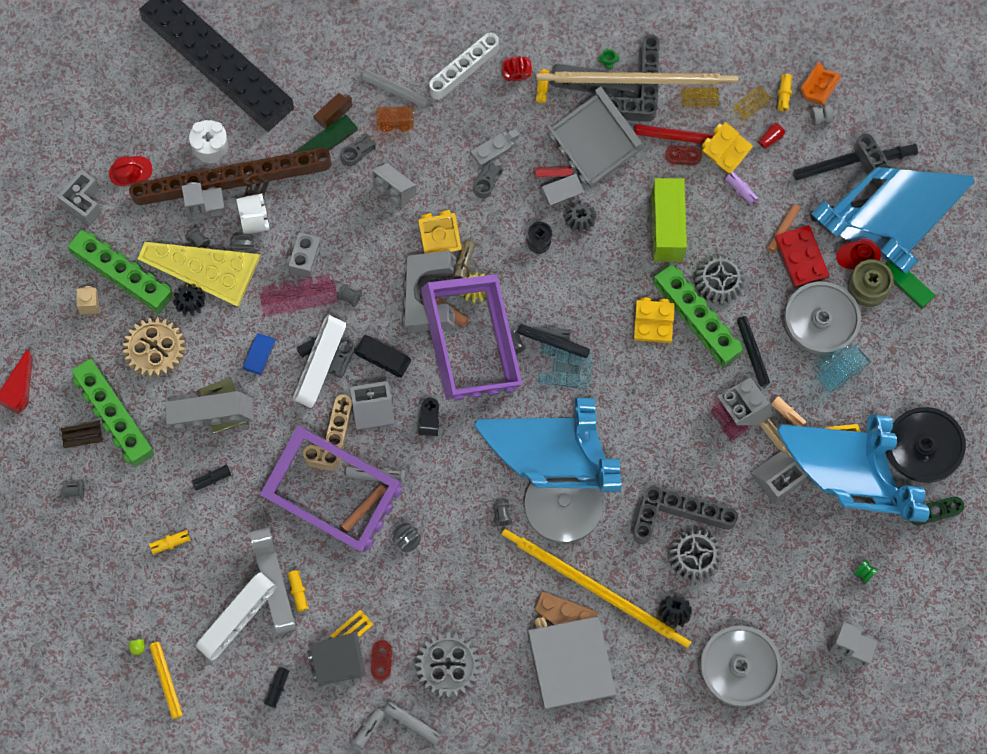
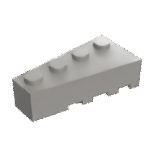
(209, 410)

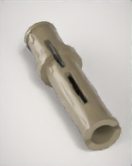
(468, 248)

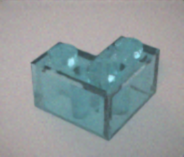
(843, 365)

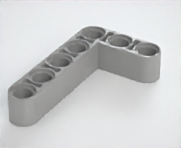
(269, 566)

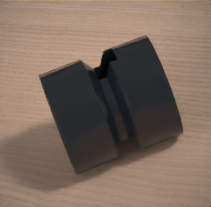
(539, 237)

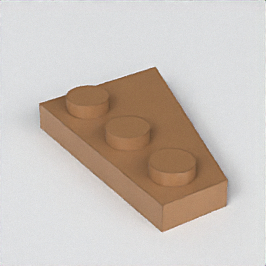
(561, 611)

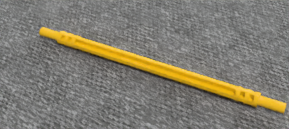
(596, 588)

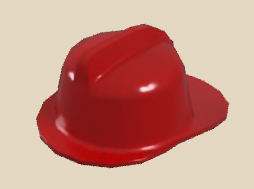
(130, 170)
(856, 252)

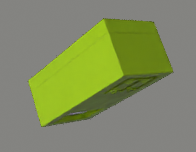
(668, 220)

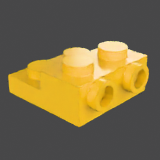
(726, 148)
(439, 232)
(654, 320)

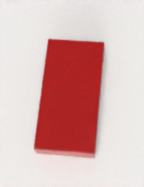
(553, 171)

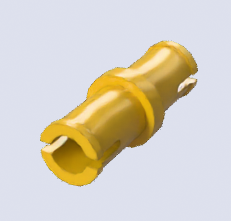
(784, 92)
(169, 542)
(297, 591)

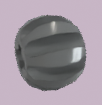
(242, 243)
(405, 537)

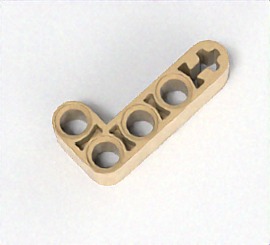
(333, 433)

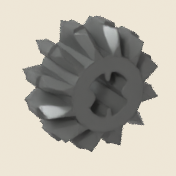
(576, 211)

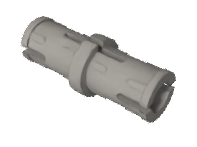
(369, 727)

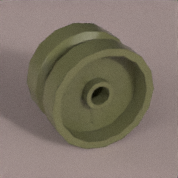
(870, 283)

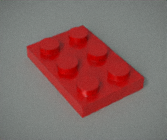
(801, 256)

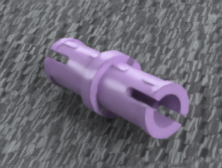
(741, 188)

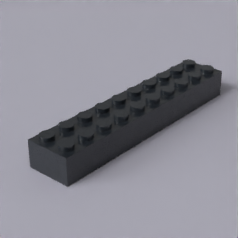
(218, 61)

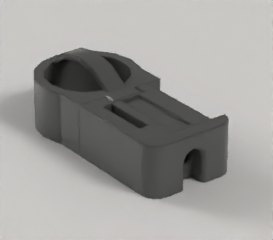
(359, 148)
(488, 178)
(341, 360)

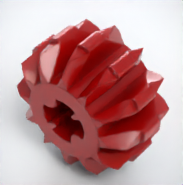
(516, 68)

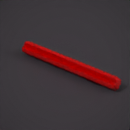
(671, 134)

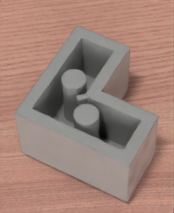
(77, 198)
(201, 203)
(852, 645)

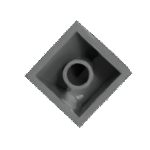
(337, 660)

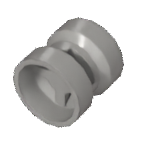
(822, 114)

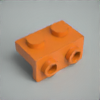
(819, 84)

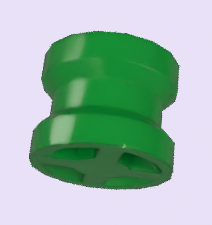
(865, 572)

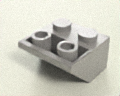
(393, 185)
(746, 404)
(372, 405)
(779, 476)

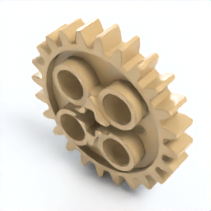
(143, 361)

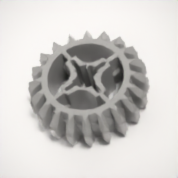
(735, 276)
(711, 552)

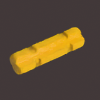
(542, 89)

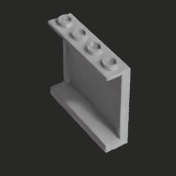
(596, 138)
(572, 663)

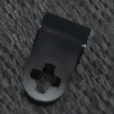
(429, 419)

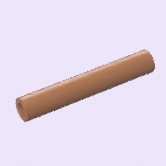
(785, 225)
(363, 508)

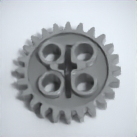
(448, 683)

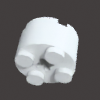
(201, 135)
(252, 214)

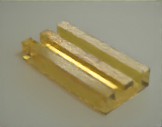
(697, 93)
(741, 112)

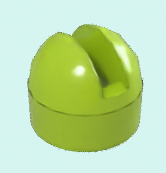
(136, 647)

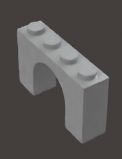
(419, 271)

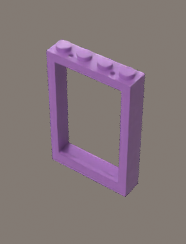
(501, 328)
(375, 523)

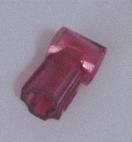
(728, 425)

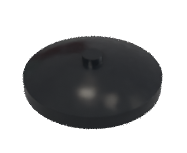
(927, 445)

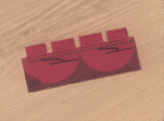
(296, 298)

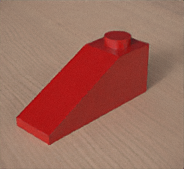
(16, 390)

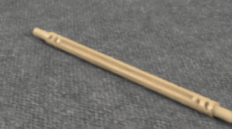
(639, 78)

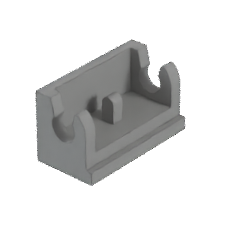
(561, 190)

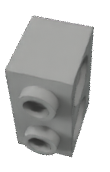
(307, 255)

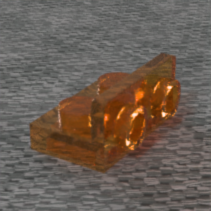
(395, 118)

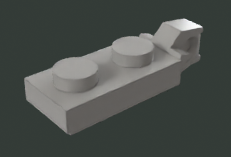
(495, 147)

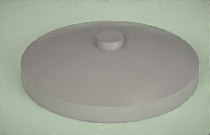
(822, 317)
(563, 513)
(740, 666)

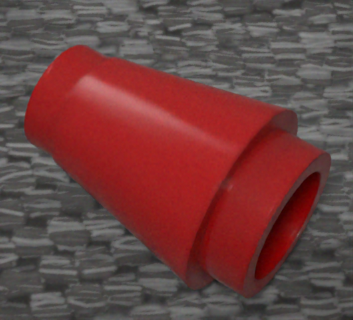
(772, 135)

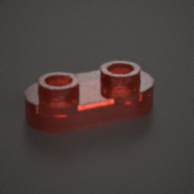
(683, 156)
(381, 661)

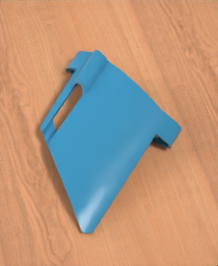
(897, 212)
(554, 449)
(855, 466)

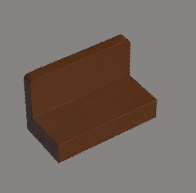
(333, 110)

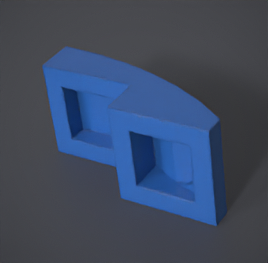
(259, 353)

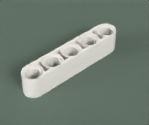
(467, 58)
(319, 361)
(236, 616)

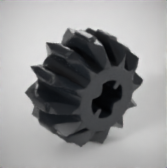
(192, 305)
(674, 611)

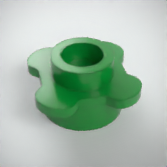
(608, 53)

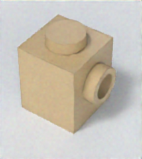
(88, 300)

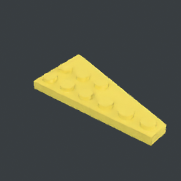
(213, 270)

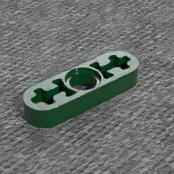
(950, 512)

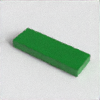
(911, 286)

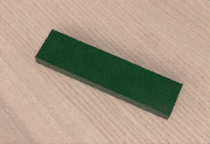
(331, 136)

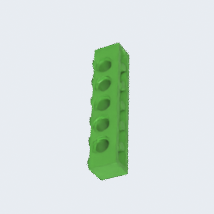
(155, 301)
(723, 354)
(89, 372)

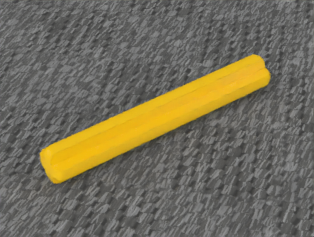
(166, 681)

